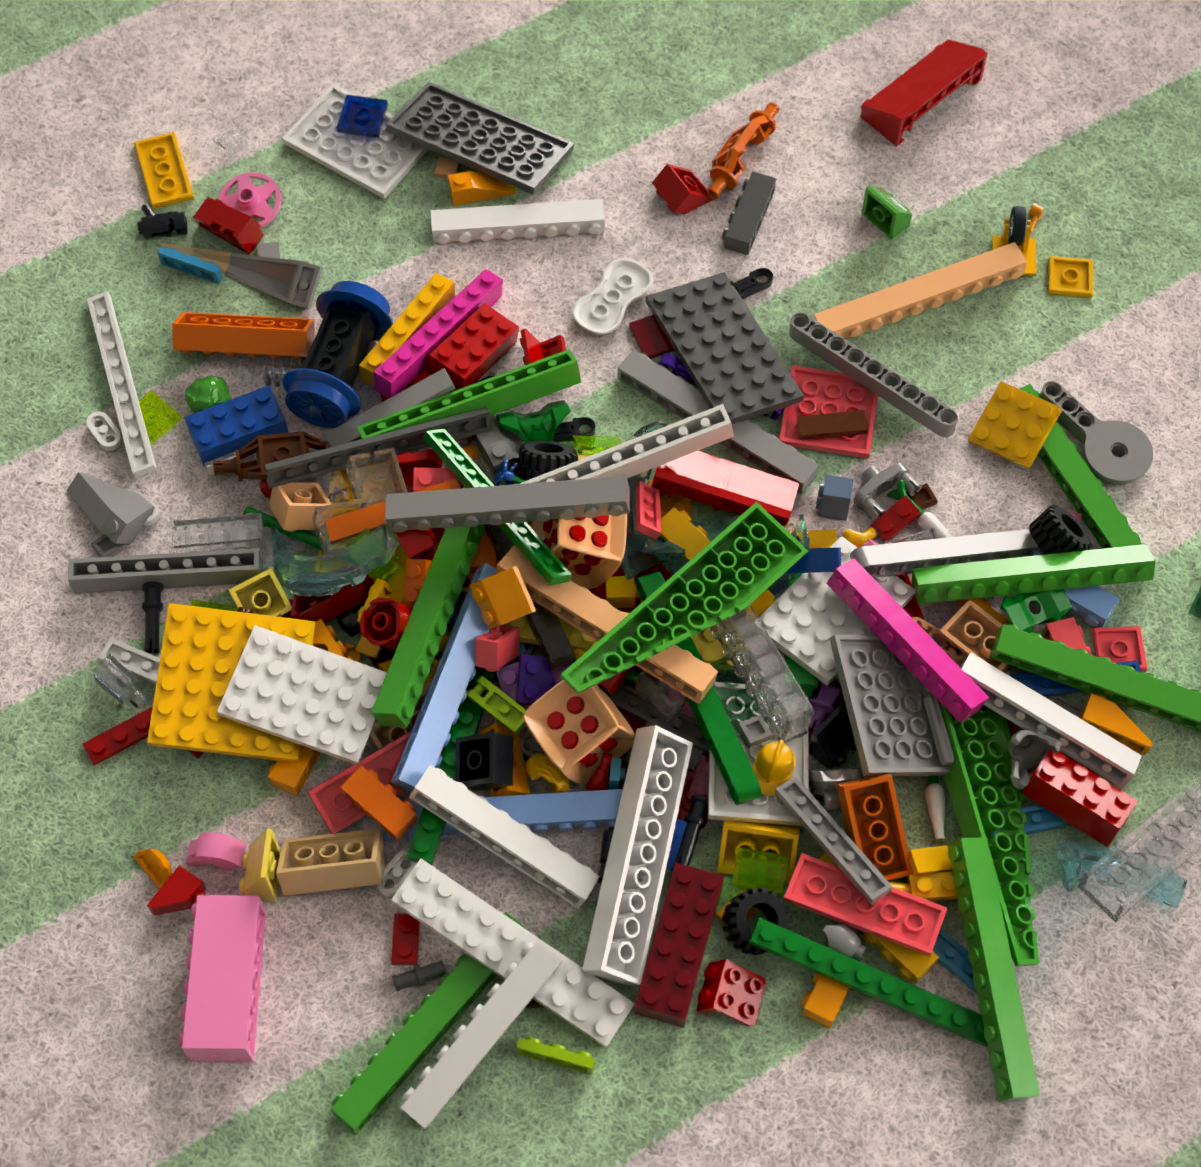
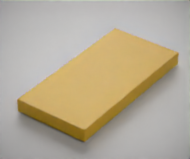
(163, 170)

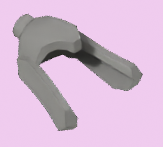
(1028, 752)
(844, 939)

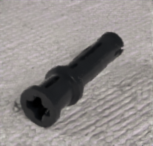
(152, 607)
(696, 822)

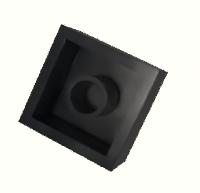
(484, 761)

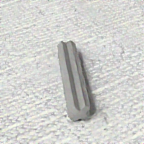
(939, 730)

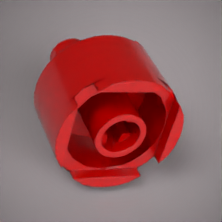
(385, 622)

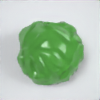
(206, 393)

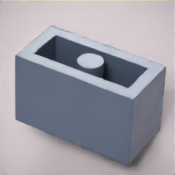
(834, 497)

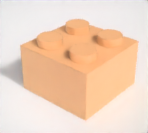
(295, 504)

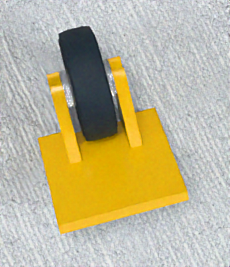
(1018, 230)

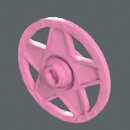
(253, 199)

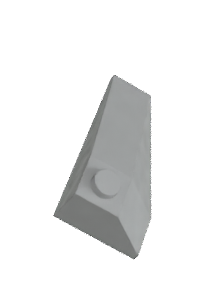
(498, 445)
(110, 507)

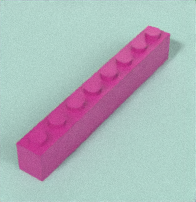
(413, 355)
(907, 640)

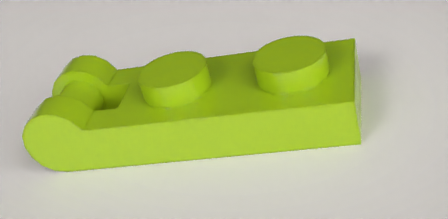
(498, 705)

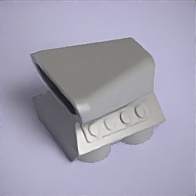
(825, 782)

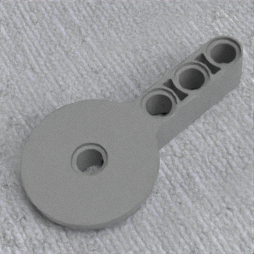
(1103, 439)

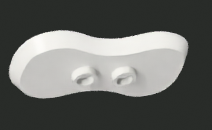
(605, 306)

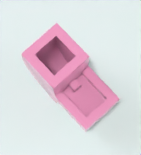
(217, 850)

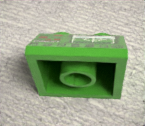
(885, 211)

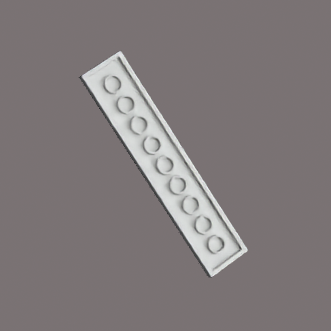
(499, 941)

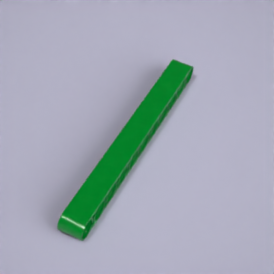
(714, 723)

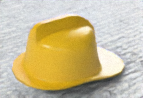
(773, 766)

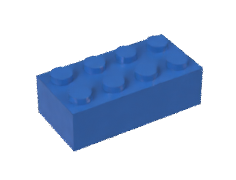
(235, 423)

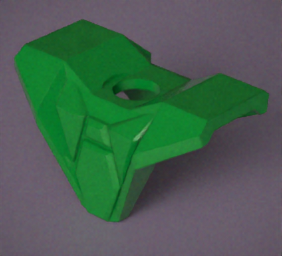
(535, 425)
(1051, 605)

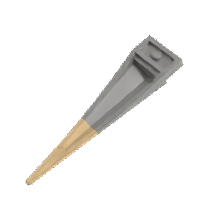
(281, 278)

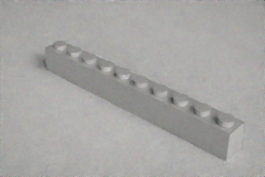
(685, 401)
(508, 504)

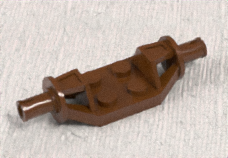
(268, 450)

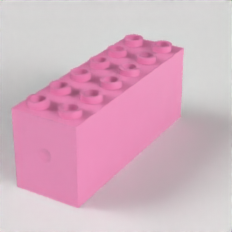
(223, 979)

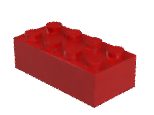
(474, 347)
(1079, 797)

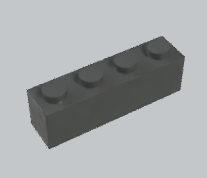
(749, 213)

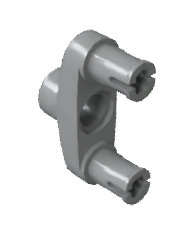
(879, 482)

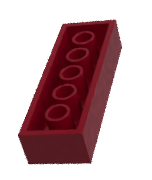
(679, 945)

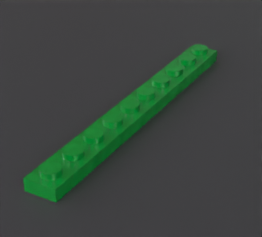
(519, 533)
(431, 827)
(868, 980)

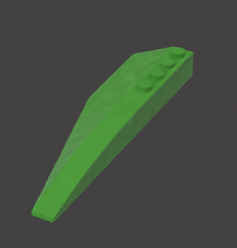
(699, 595)
(979, 793)

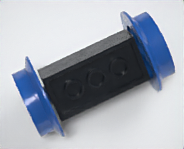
(323, 386)

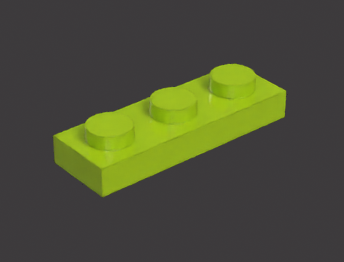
(556, 1054)

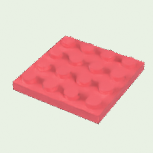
(825, 394)

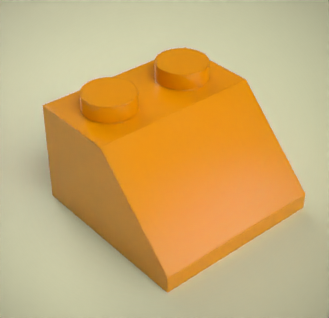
(502, 597)

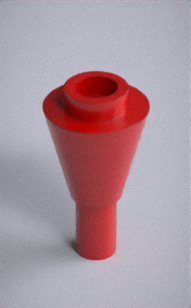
(601, 776)

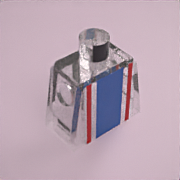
(119, 682)

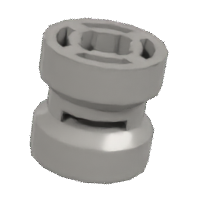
(530, 746)

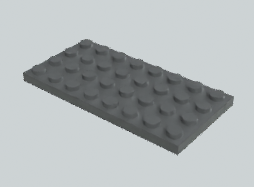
(480, 137)
(724, 348)

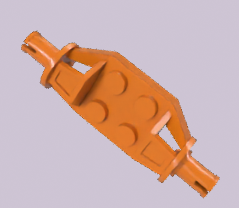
(726, 164)

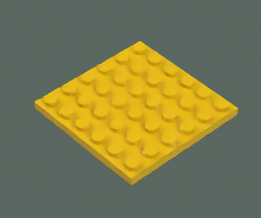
(194, 673)

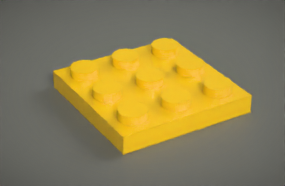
(1015, 425)

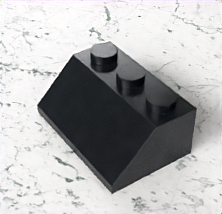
(833, 739)

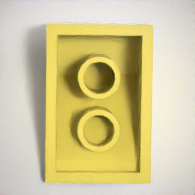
(261, 868)

